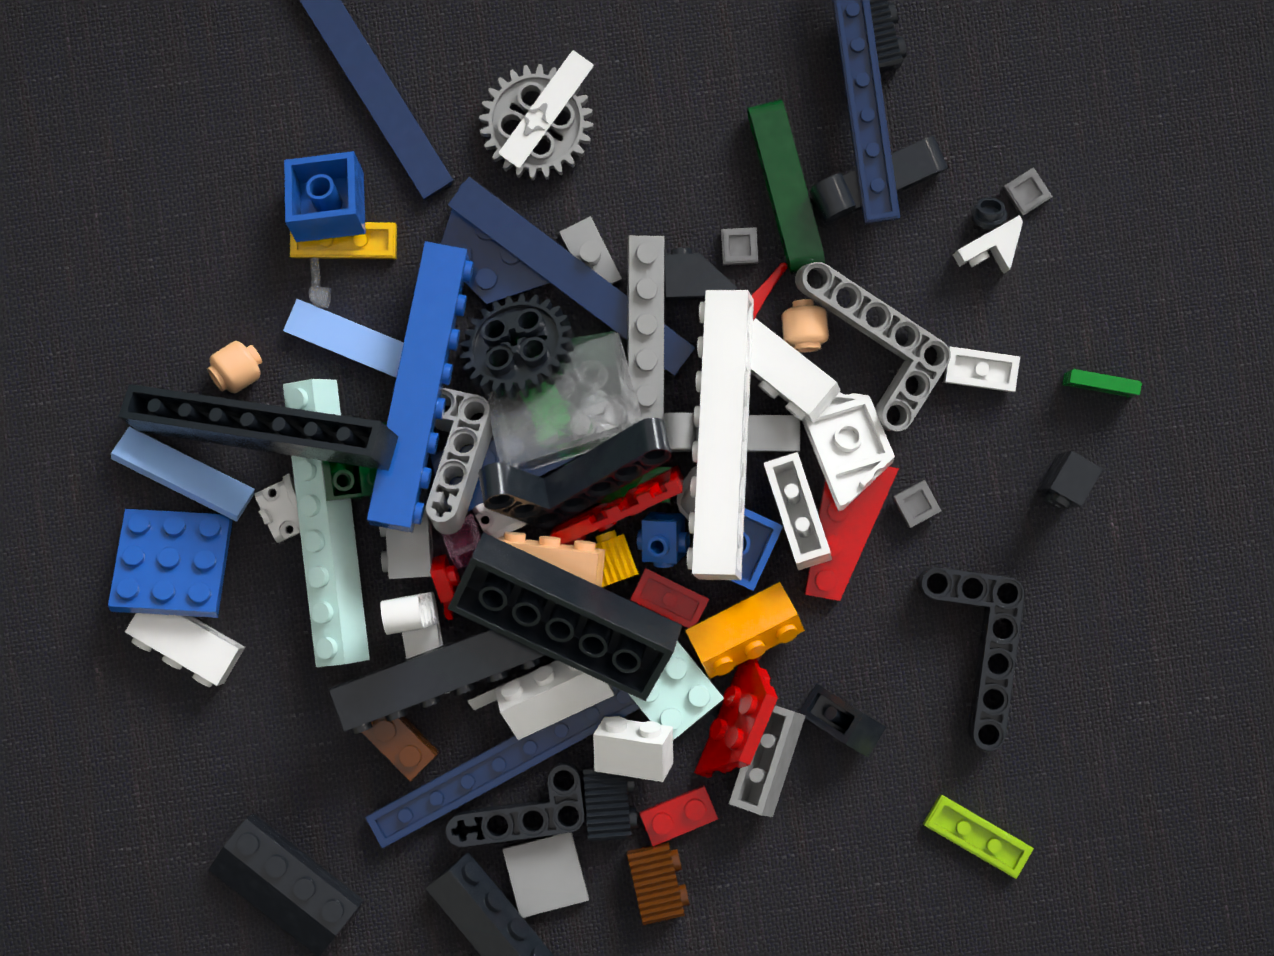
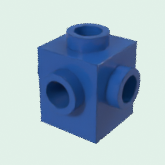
(663, 539)

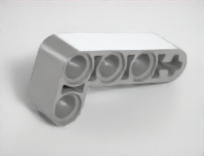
(765, 432)
(454, 463)

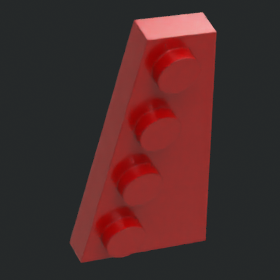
(635, 501)

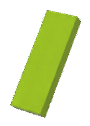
(978, 836)

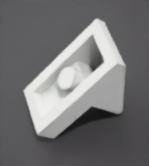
(1000, 242)

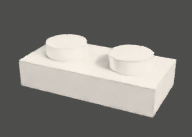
(982, 369)

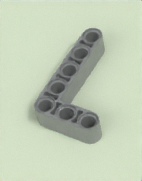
(884, 334)

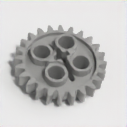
(500, 113)

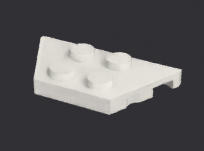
(849, 446)

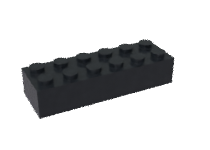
(565, 617)

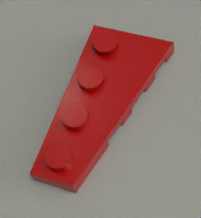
(846, 535)

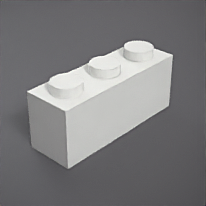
(790, 375)
(798, 511)
(187, 644)
(548, 697)

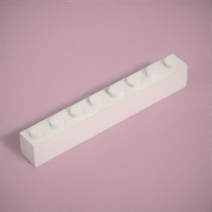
(722, 435)

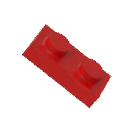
(669, 599)
(678, 815)

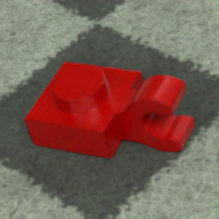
(445, 580)

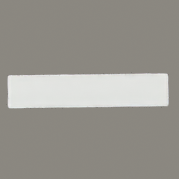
(556, 96)

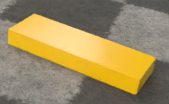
(377, 243)

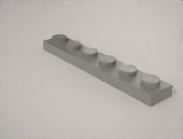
(646, 322)

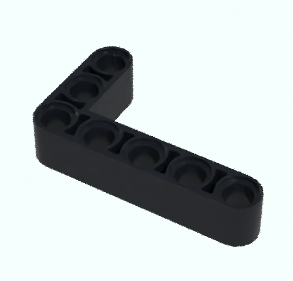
(578, 484)
(988, 646)

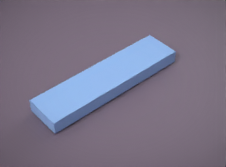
(344, 337)
(182, 474)

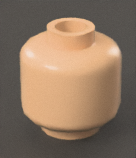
(805, 326)
(234, 367)

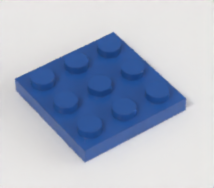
(170, 563)

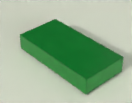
(1102, 383)

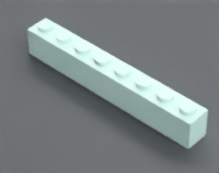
(327, 545)

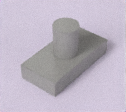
(587, 245)

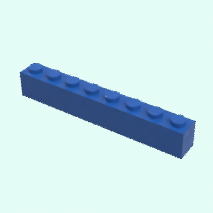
(419, 385)

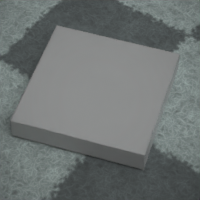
(545, 874)

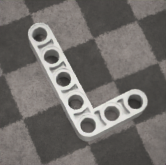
(416, 619)

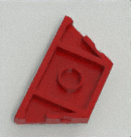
(740, 721)

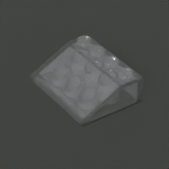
(574, 414)

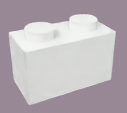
(633, 748)

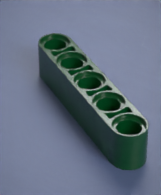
(785, 184)

